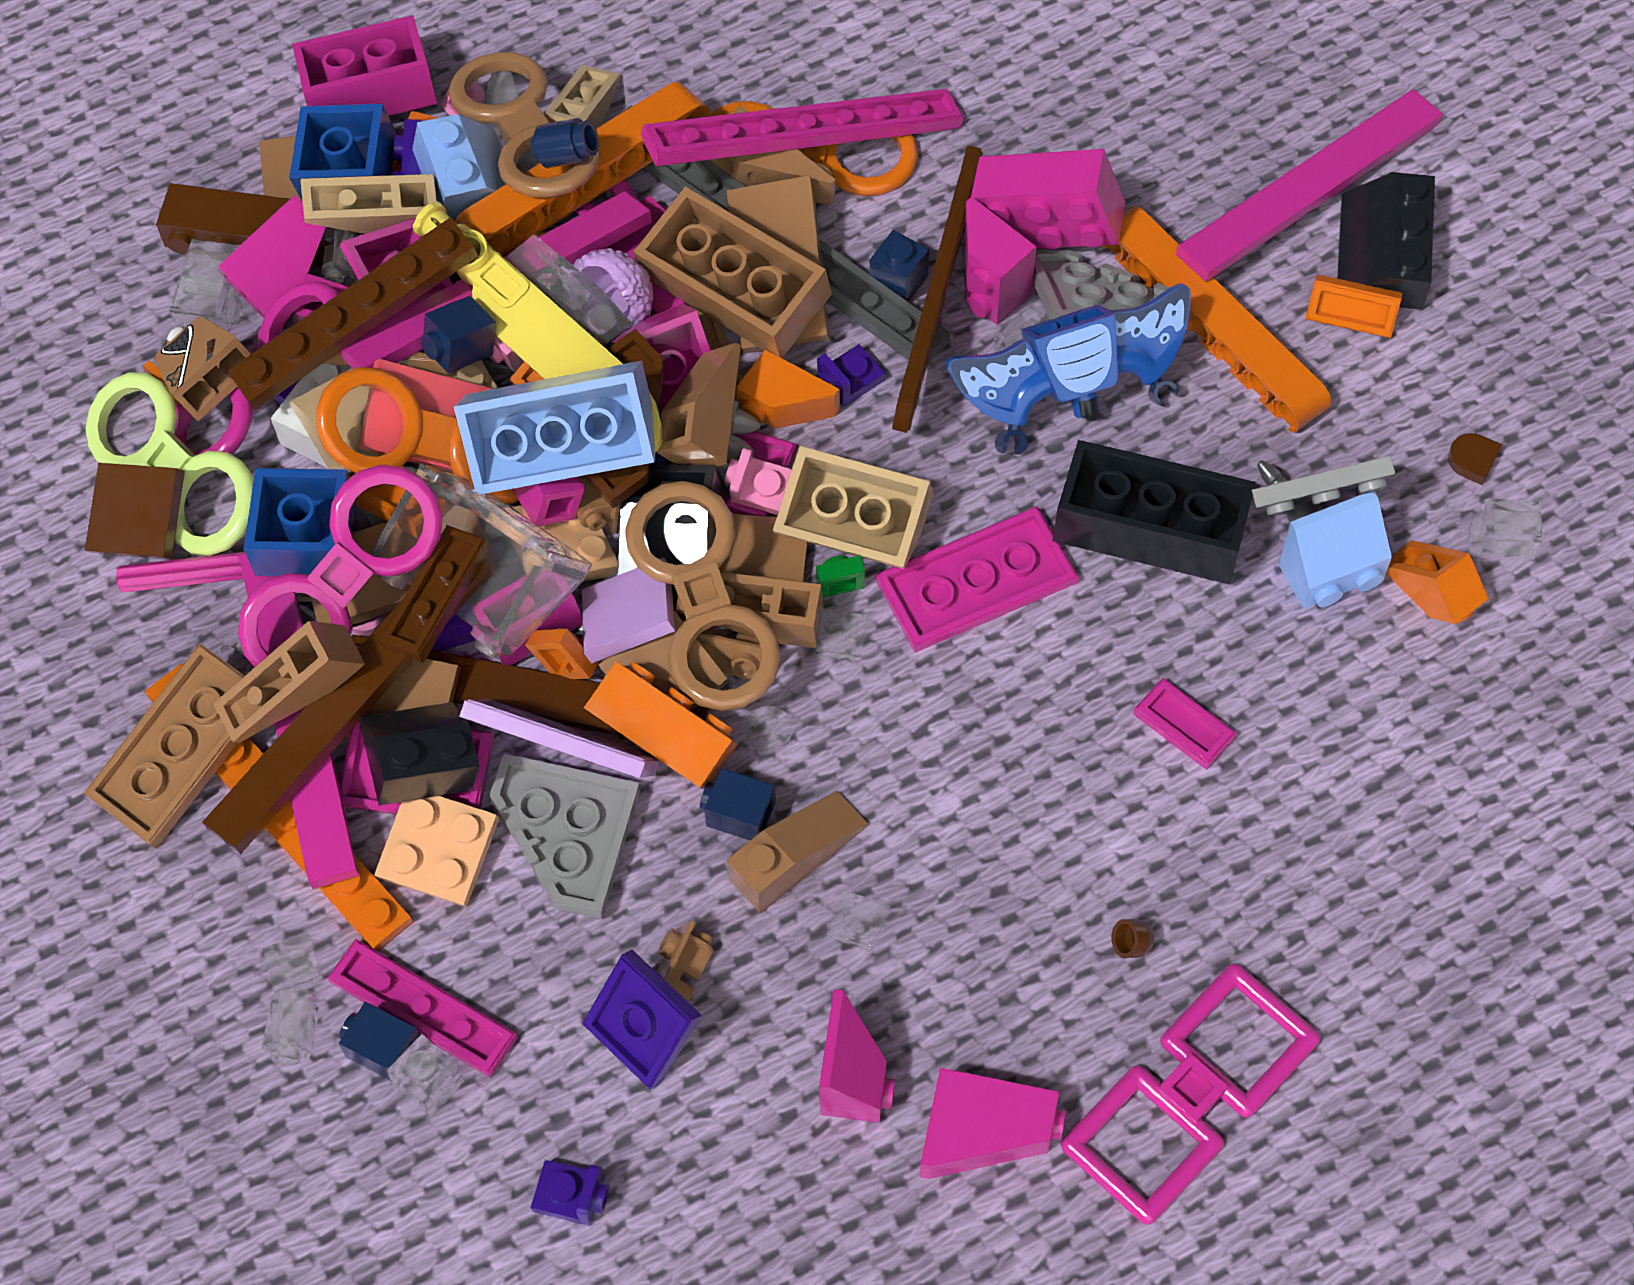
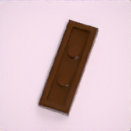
(435, 594)

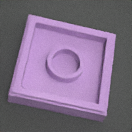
(625, 613)

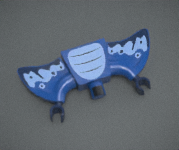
(1075, 359)

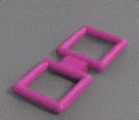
(1190, 1093)

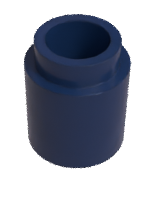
(564, 142)

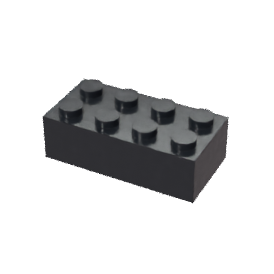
(1153, 511)

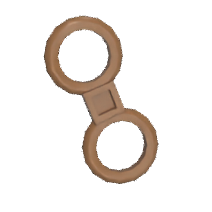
(516, 122)
(702, 596)

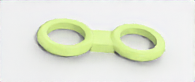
(168, 451)

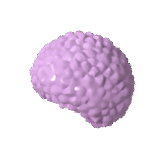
(621, 280)

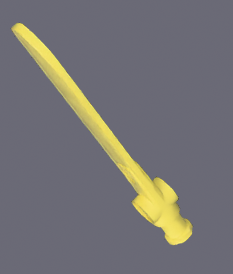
(524, 315)

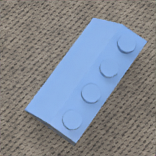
(557, 428)

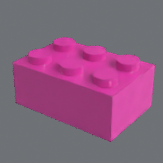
(367, 66)
(1054, 196)

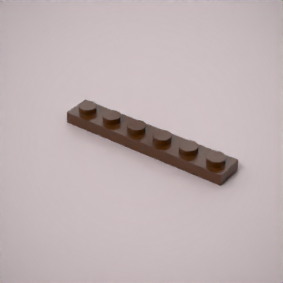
(352, 313)

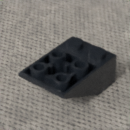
(679, 529)

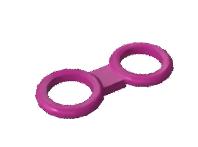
(270, 328)
(346, 564)

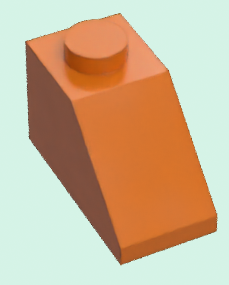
(785, 394)
(1438, 580)

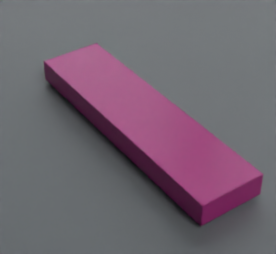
(431, 1010)

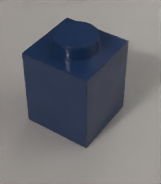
(900, 264)
(458, 334)
(738, 804)
(375, 1038)

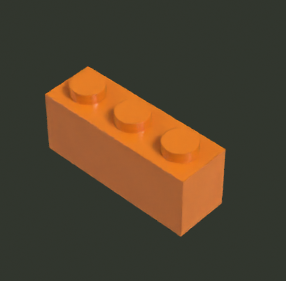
(662, 723)

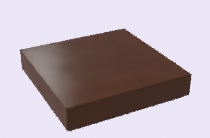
(134, 510)

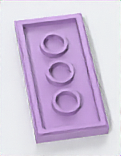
(560, 737)

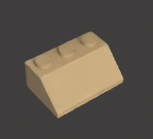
(854, 507)

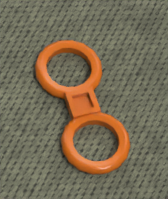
(844, 179)
(423, 436)

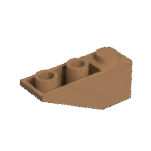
(779, 166)
(701, 411)

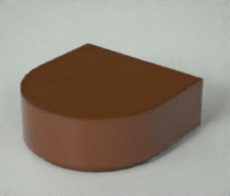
(1473, 456)

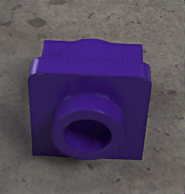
(851, 372)
(570, 1192)

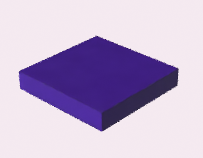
(641, 1019)

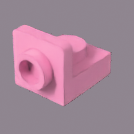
(757, 482)

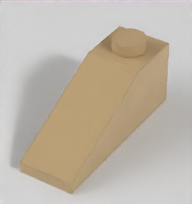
(584, 96)
(365, 202)

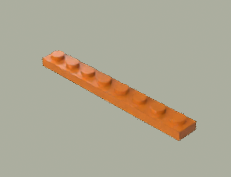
(358, 899)

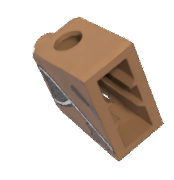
(197, 365)

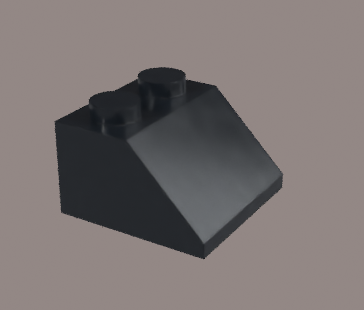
(419, 753)

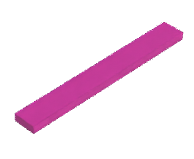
(800, 127)
(1308, 185)
(590, 231)
(319, 801)

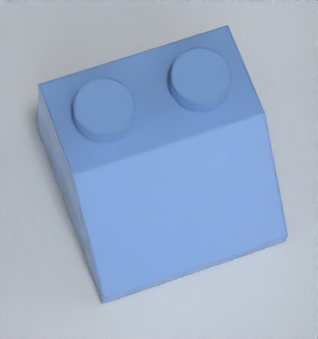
(461, 158)
(1336, 551)

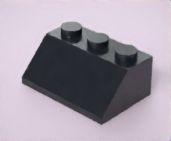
(1389, 235)

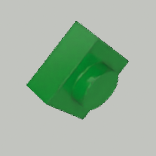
(840, 575)

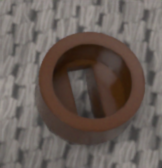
(1132, 938)

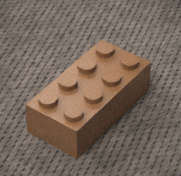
(733, 272)

